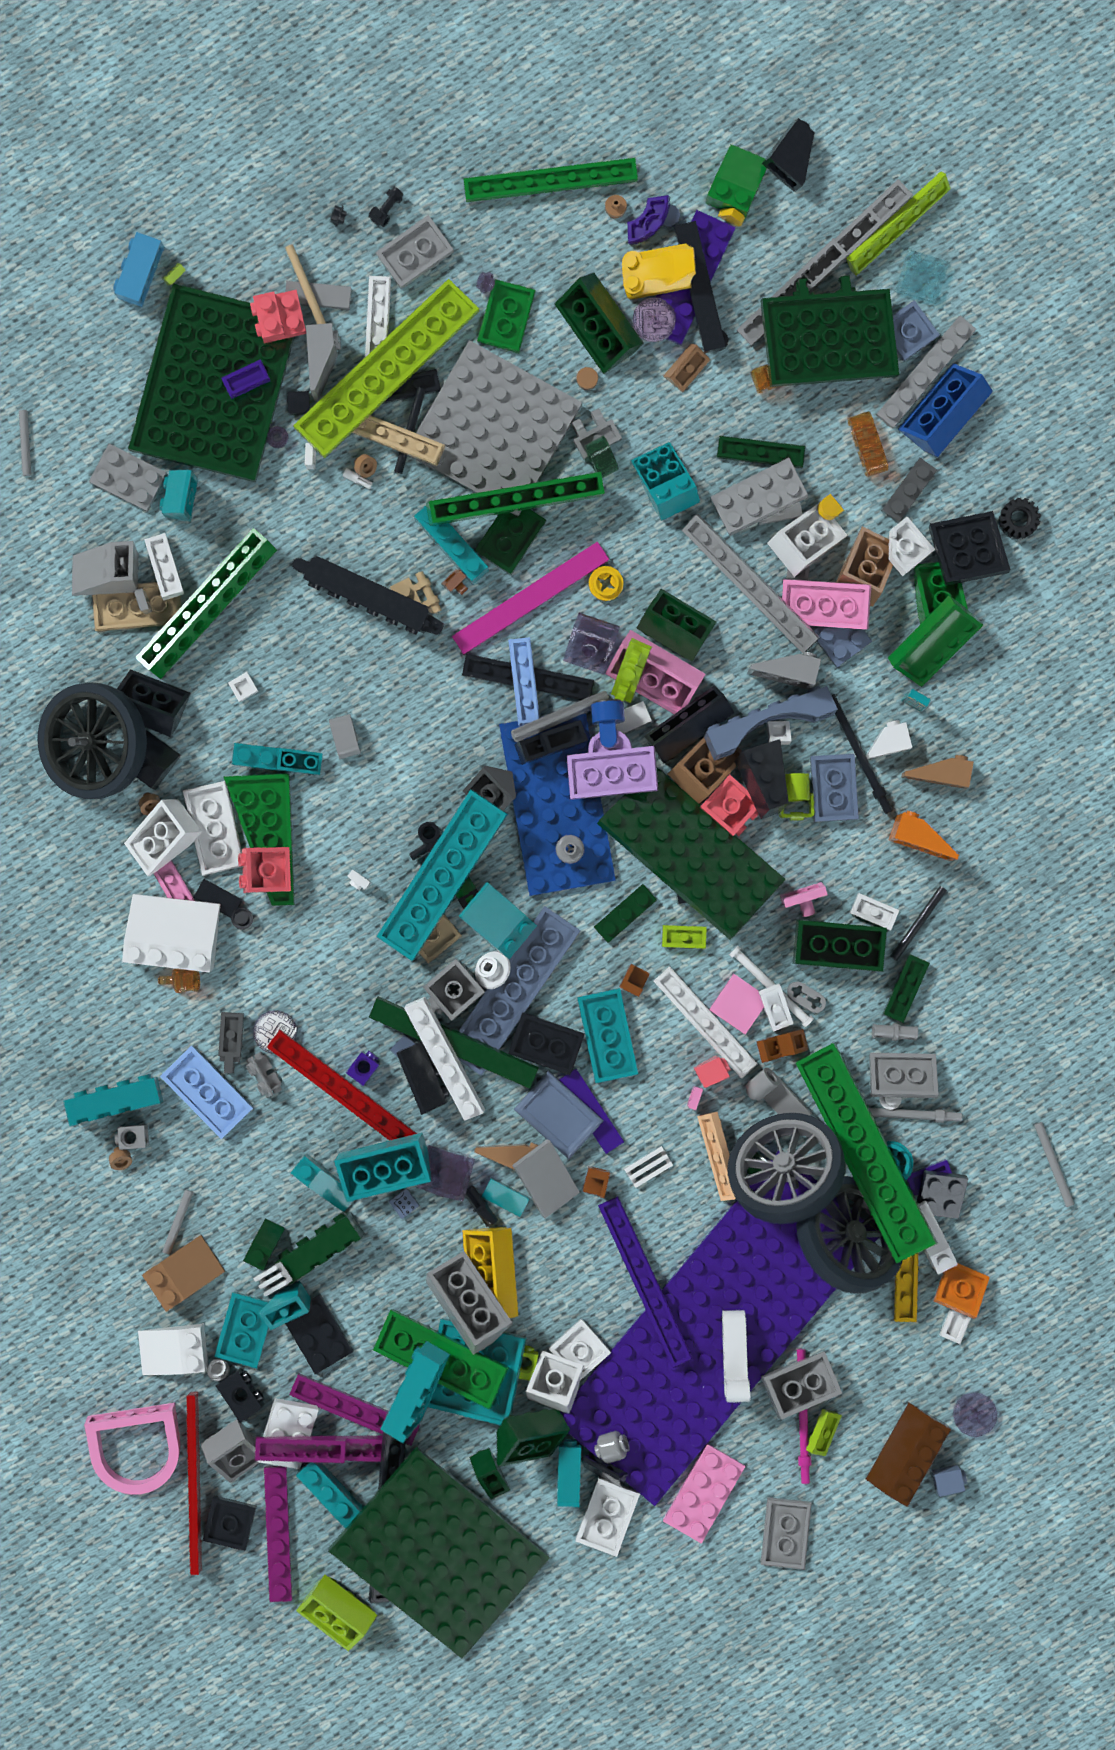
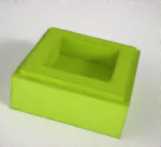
(174, 274)

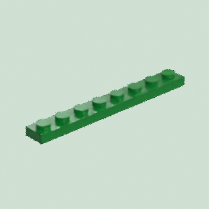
(550, 180)

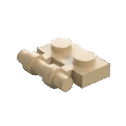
(409, 590)

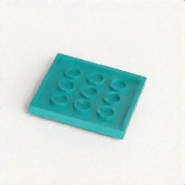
(505, 1349)

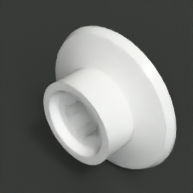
(497, 974)

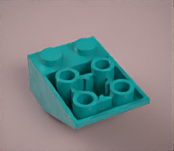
(666, 481)

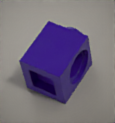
(355, 1072)

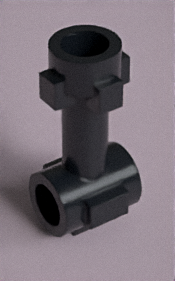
(380, 216)

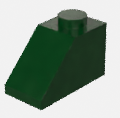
(264, 1244)
(489, 1473)

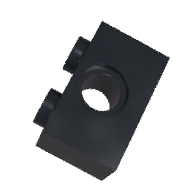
(241, 1407)

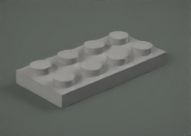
(759, 497)

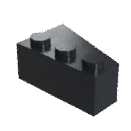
(764, 777)

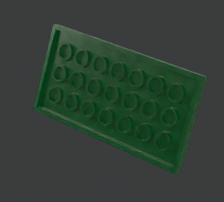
(693, 854)

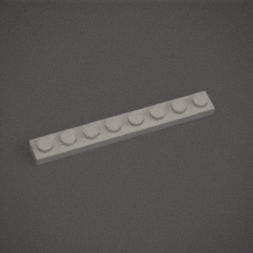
(750, 583)

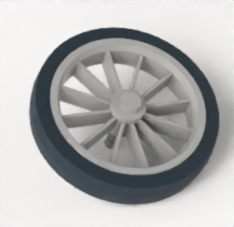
(786, 1168)

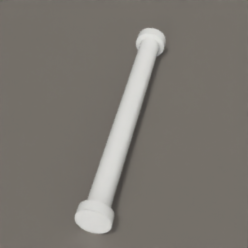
(751, 967)

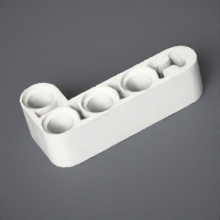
(735, 1356)

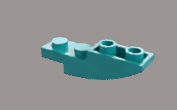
(277, 759)

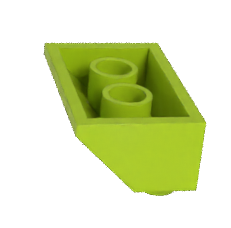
(337, 1612)

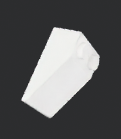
(806, 540)
(162, 835)
(173, 1350)

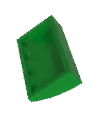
(935, 641)

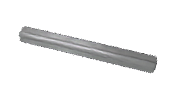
(556, 717)

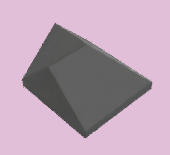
(494, 785)

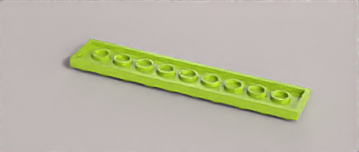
(386, 368)

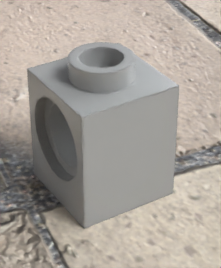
(142, 1136)

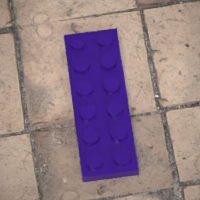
(714, 240)

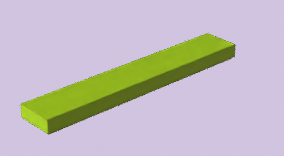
(898, 223)

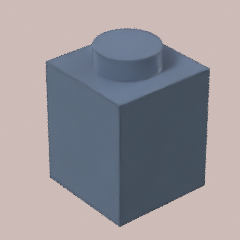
(949, 1480)

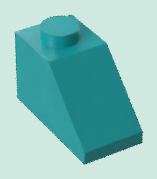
(286, 1306)

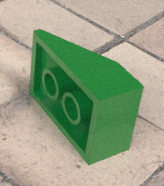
(737, 180)
(931, 589)

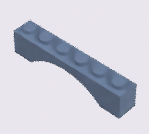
(809, 707)

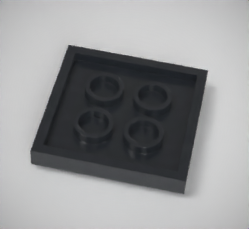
(969, 548)

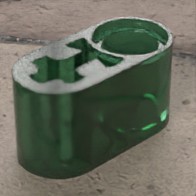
(601, 456)

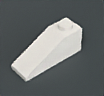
(940, 1254)

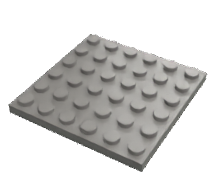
(496, 423)

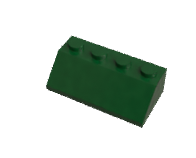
(598, 322)

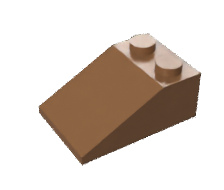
(868, 563)
(699, 773)
(183, 1273)

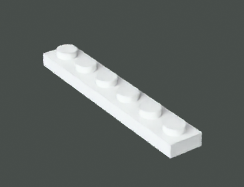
(444, 1058)

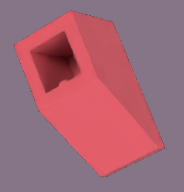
(712, 1071)

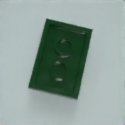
(510, 539)

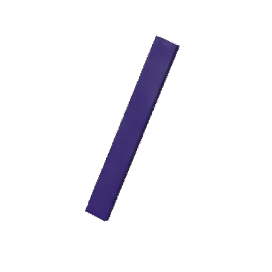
(645, 1282)

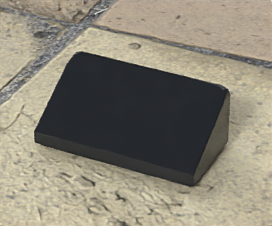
(607, 1471)

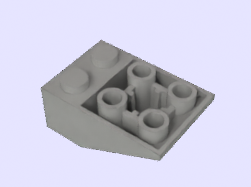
(106, 569)

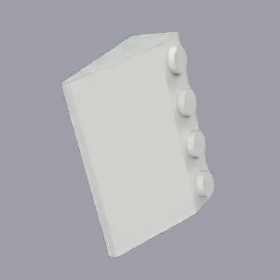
(171, 933)

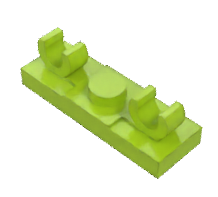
(631, 670)

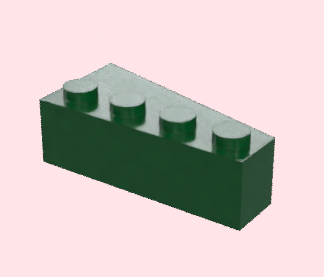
(321, 1246)

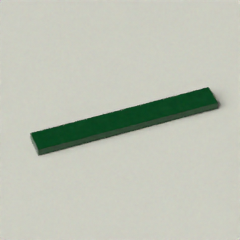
(463, 1045)

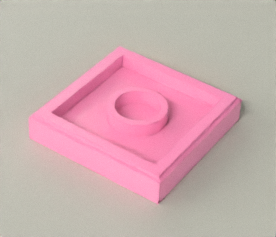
(738, 1004)

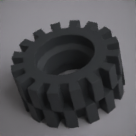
(1024, 506)

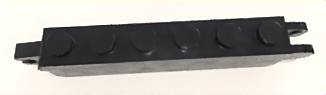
(368, 594)

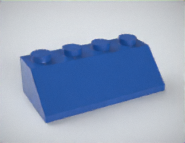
(946, 409)

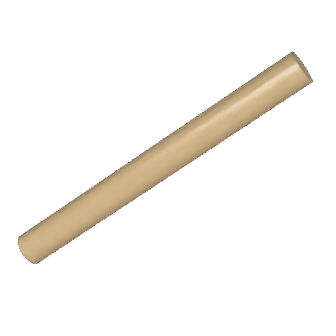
(305, 284)

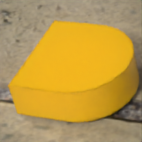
(732, 216)
(829, 508)

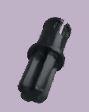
(480, 1206)

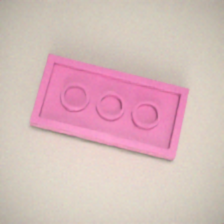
(829, 603)
(704, 1493)

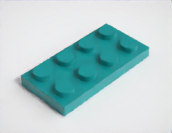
(607, 1035)

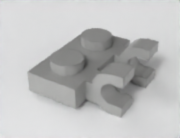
(604, 428)

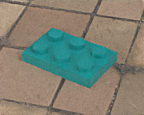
(243, 1331)

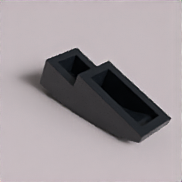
(550, 742)

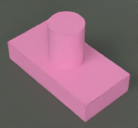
(804, 898)

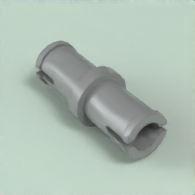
(895, 1032)

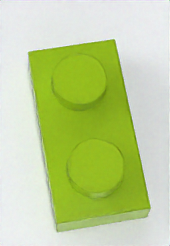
(684, 936)
(823, 1432)

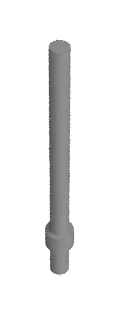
(938, 1115)

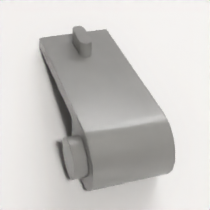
(775, 1092)

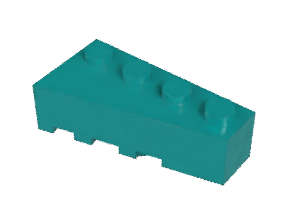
(113, 1101)
(415, 1391)

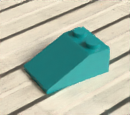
(497, 921)

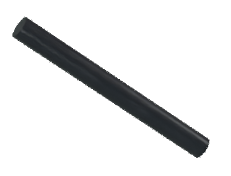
(411, 426)
(918, 923)

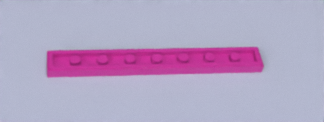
(530, 598)

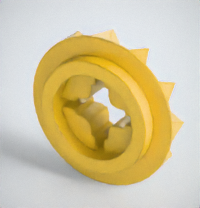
(603, 573)

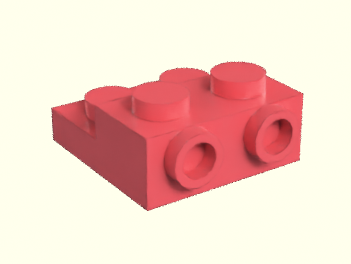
(278, 315)
(730, 806)
(265, 870)

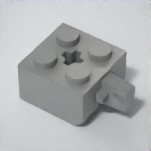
(439, 990)

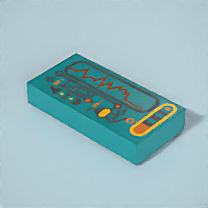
(916, 700)

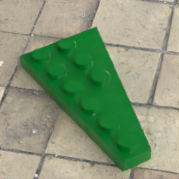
(265, 816)

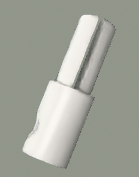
(356, 478)

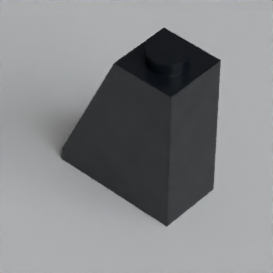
(791, 155)

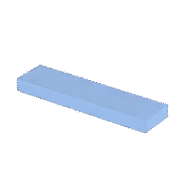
(523, 680)

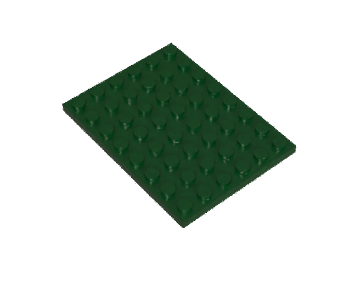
(185, 404)
(438, 1553)

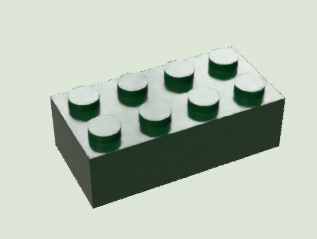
(839, 945)

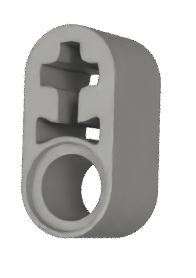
(344, 736)

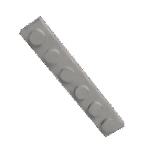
(926, 372)

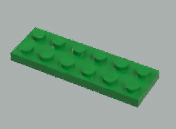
(464, 1373)

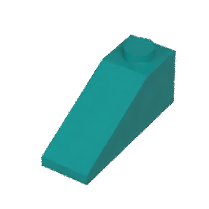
(320, 1181)

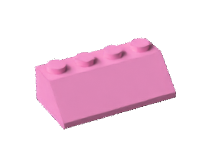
(665, 677)

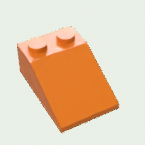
(919, 835)

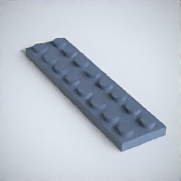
(530, 968)

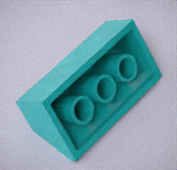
(383, 1167)

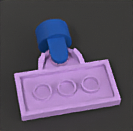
(611, 762)

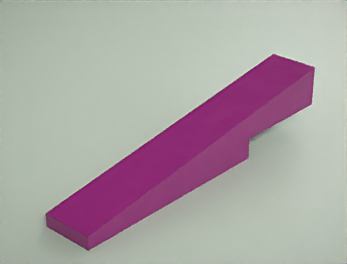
(319, 1448)

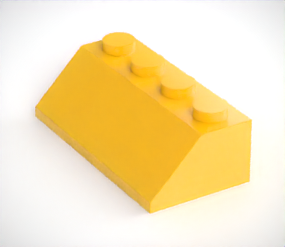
(494, 1259)

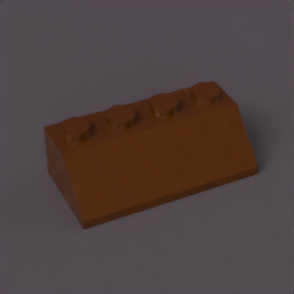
(908, 1454)

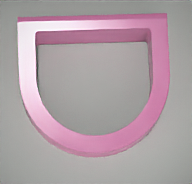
(131, 1417)

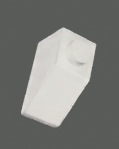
(891, 740)

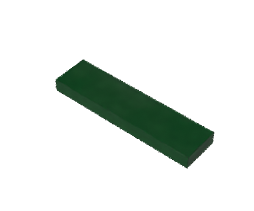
(759, 451)

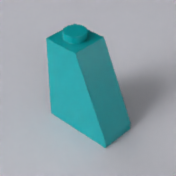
(569, 1474)

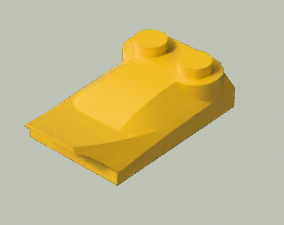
(658, 271)

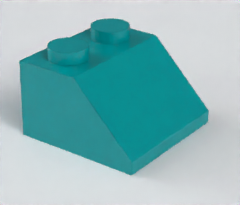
(179, 495)

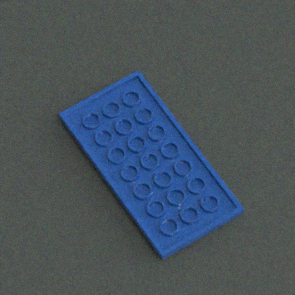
(547, 814)

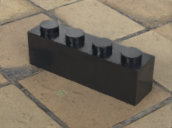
(689, 724)

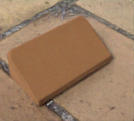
(687, 367)

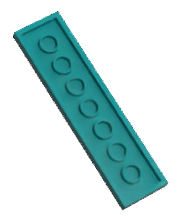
(442, 875)

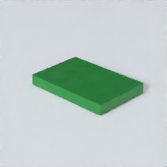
(506, 316)

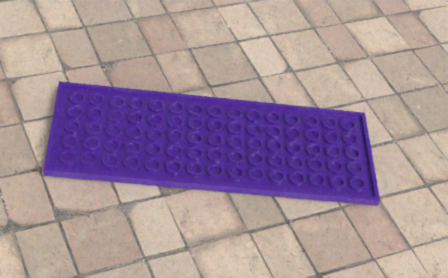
(679, 1409)

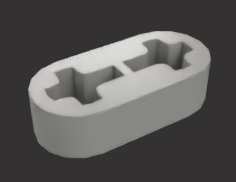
(809, 993)

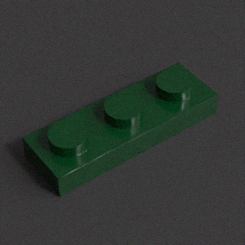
(625, 913)
(906, 988)

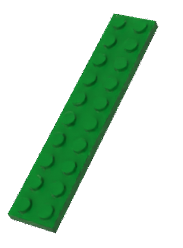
(866, 1153)

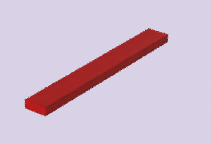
(338, 1087)
(194, 1483)

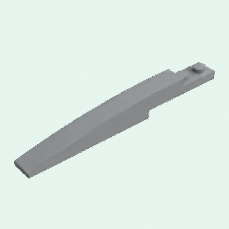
(835, 252)

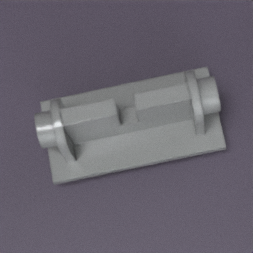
(266, 1082)

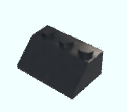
(156, 701)
(422, 1077)

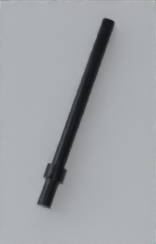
(878, 791)

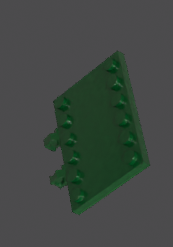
(829, 335)

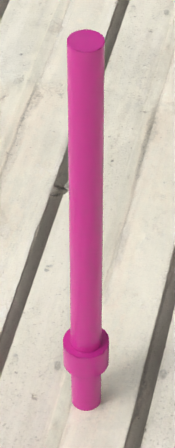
(804, 1458)

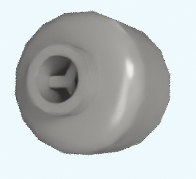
(564, 855)
(612, 1447)

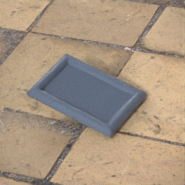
(558, 1115)

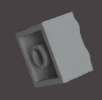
(231, 1451)

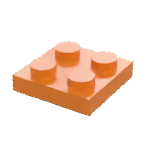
(962, 1290)

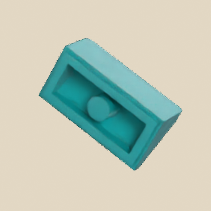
(505, 1197)

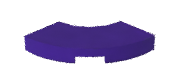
(649, 221)

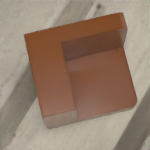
(634, 980)
(596, 1181)

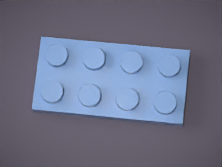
(206, 1092)

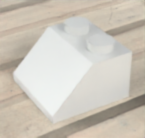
(555, 1382)

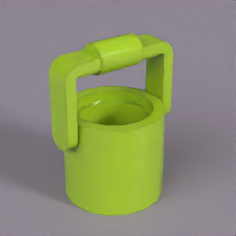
(798, 790)

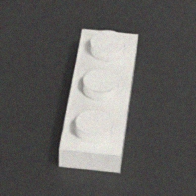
(164, 566)

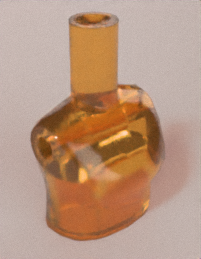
(182, 980)

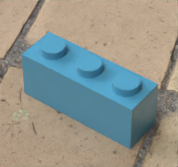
(138, 269)

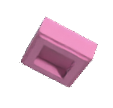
(694, 1097)

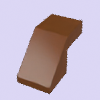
(782, 1045)

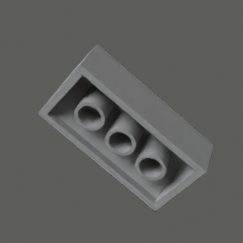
(468, 1302)

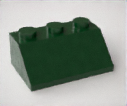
(676, 625)
(530, 1436)

